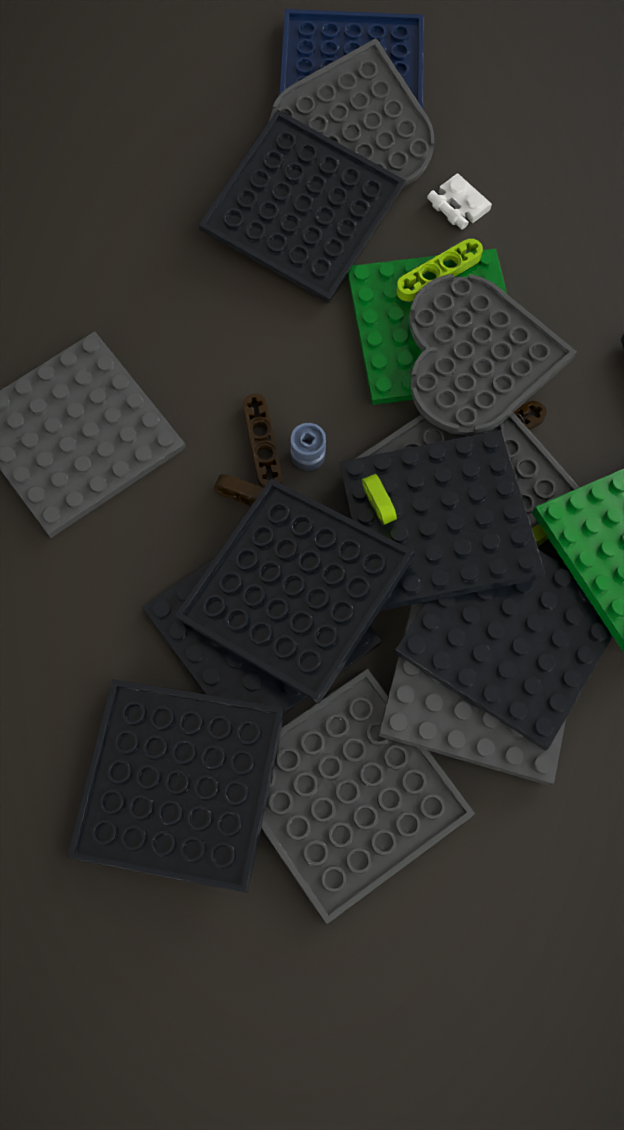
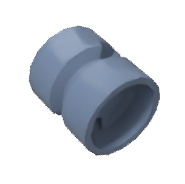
(308, 446)

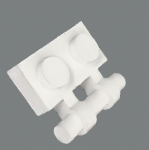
(463, 197)

